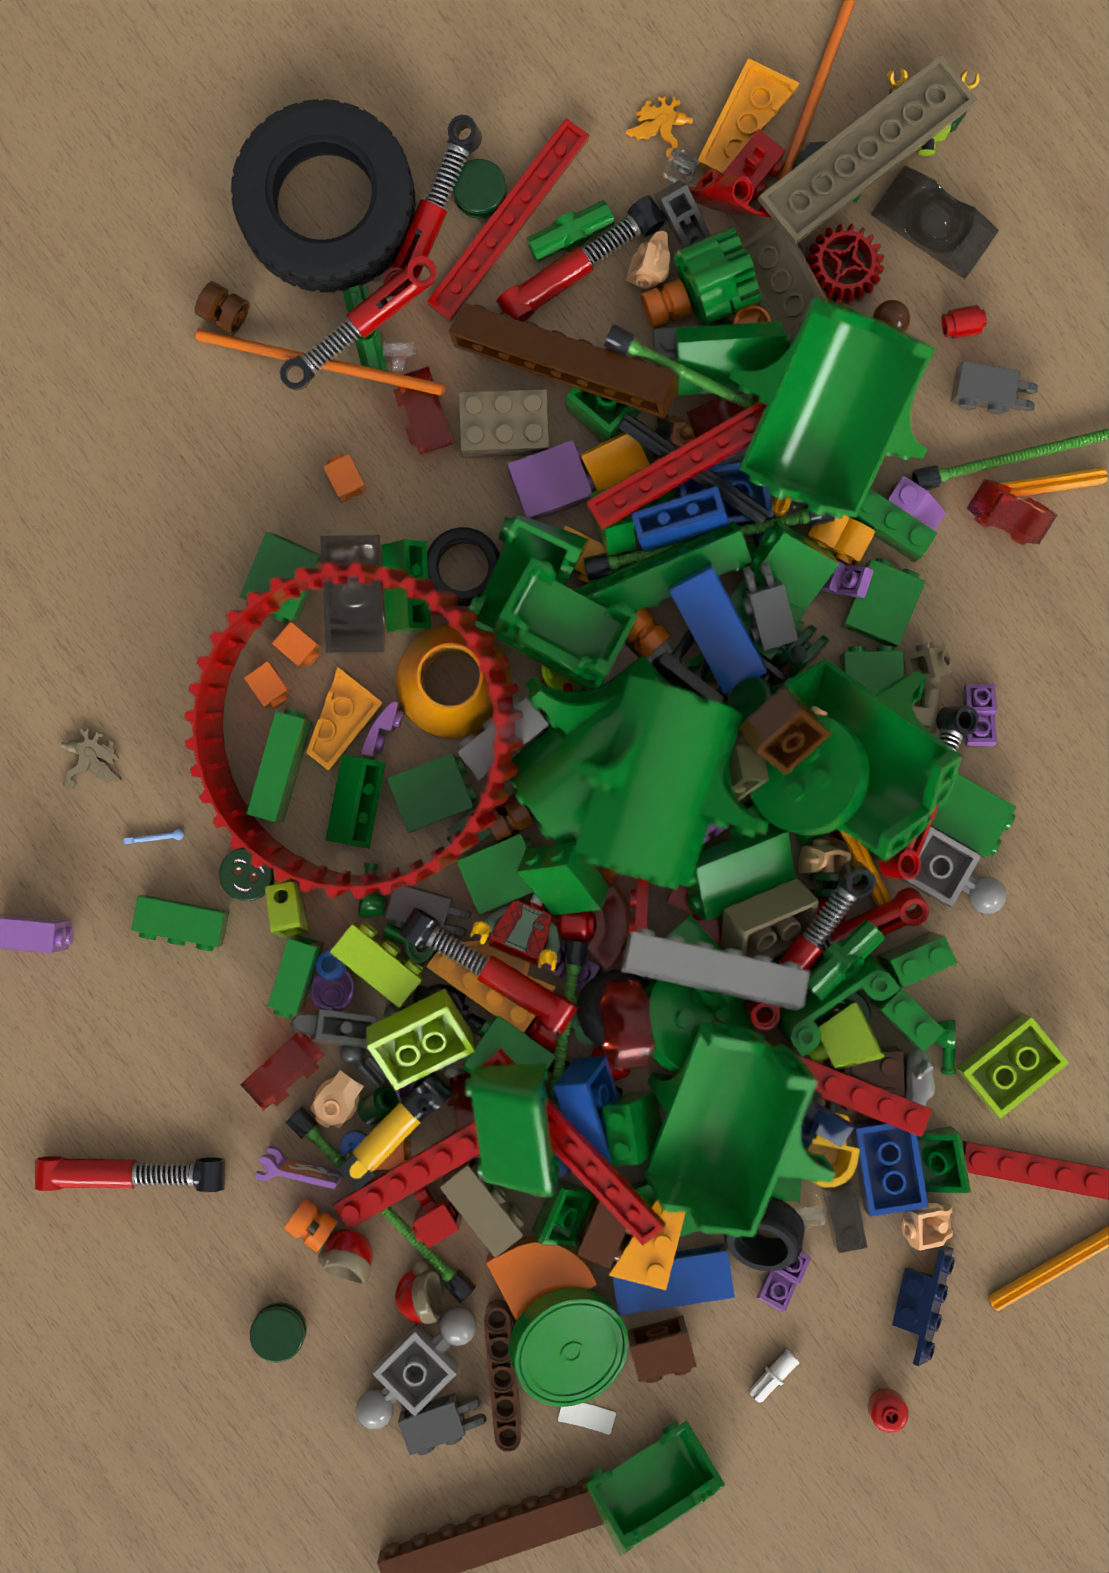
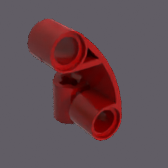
(726, 194)

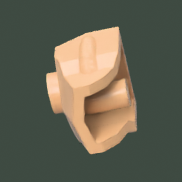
(650, 262)
(822, 857)
(336, 1100)
(927, 1226)

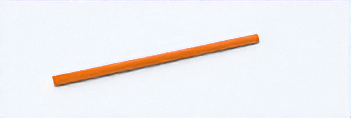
(817, 87)
(333, 365)

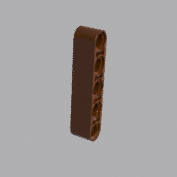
(502, 1389)

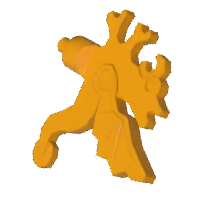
(662, 119)

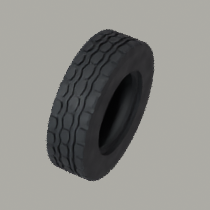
(308, 132)

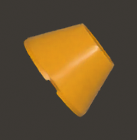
(434, 718)

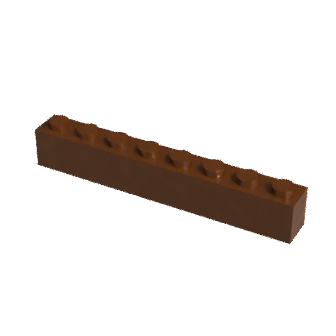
(564, 359)
(496, 1534)

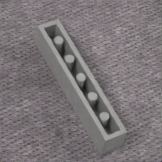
(715, 970)

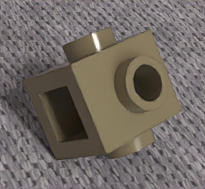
(929, 661)

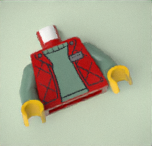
(522, 932)

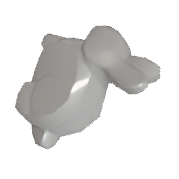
(918, 1076)

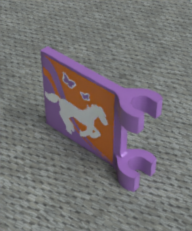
(296, 1170)

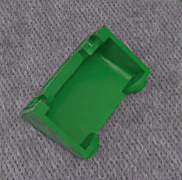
(525, 540)
(563, 627)
(799, 1025)
(513, 1127)
(654, 1487)

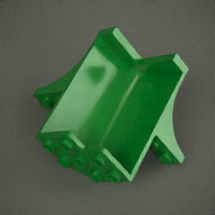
(834, 409)
(578, 729)
(906, 762)
(661, 784)
(731, 1130)

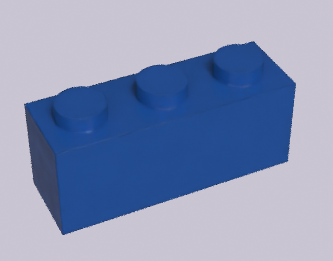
(680, 519)

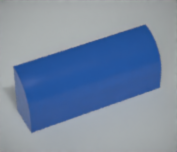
(717, 628)
(695, 1278)

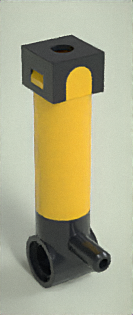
(425, 1097)

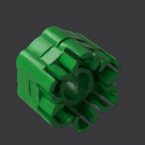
(712, 278)

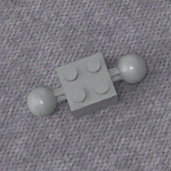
(947, 872)
(416, 1368)

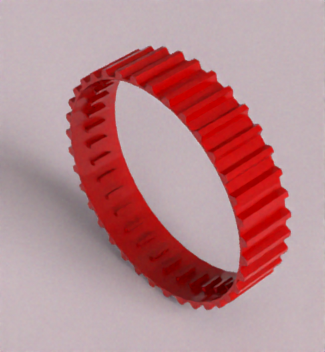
(214, 767)

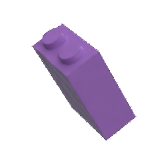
(551, 481)
(35, 933)

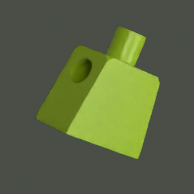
(287, 917)
(847, 1040)

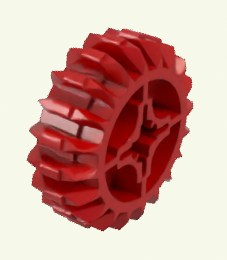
(855, 268)

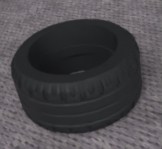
(454, 537)
(589, 1000)
(771, 1253)

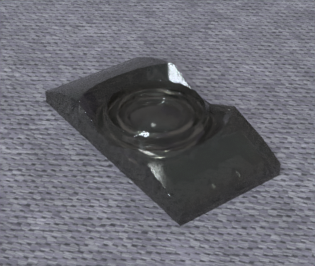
(935, 221)
(353, 610)

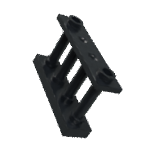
(673, 671)

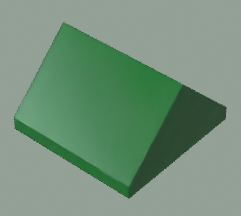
(943, 1161)
(563, 1214)

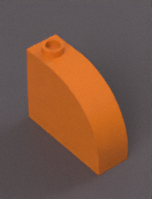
(533, 1270)

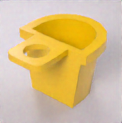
(842, 1159)

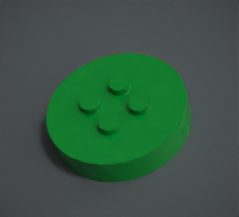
(821, 788)
(676, 1018)
(568, 1347)

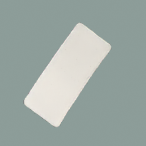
(588, 1417)

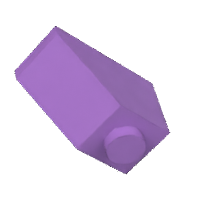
(916, 502)

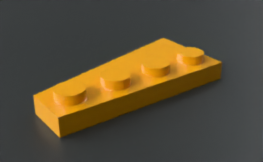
(750, 107)
(481, 994)

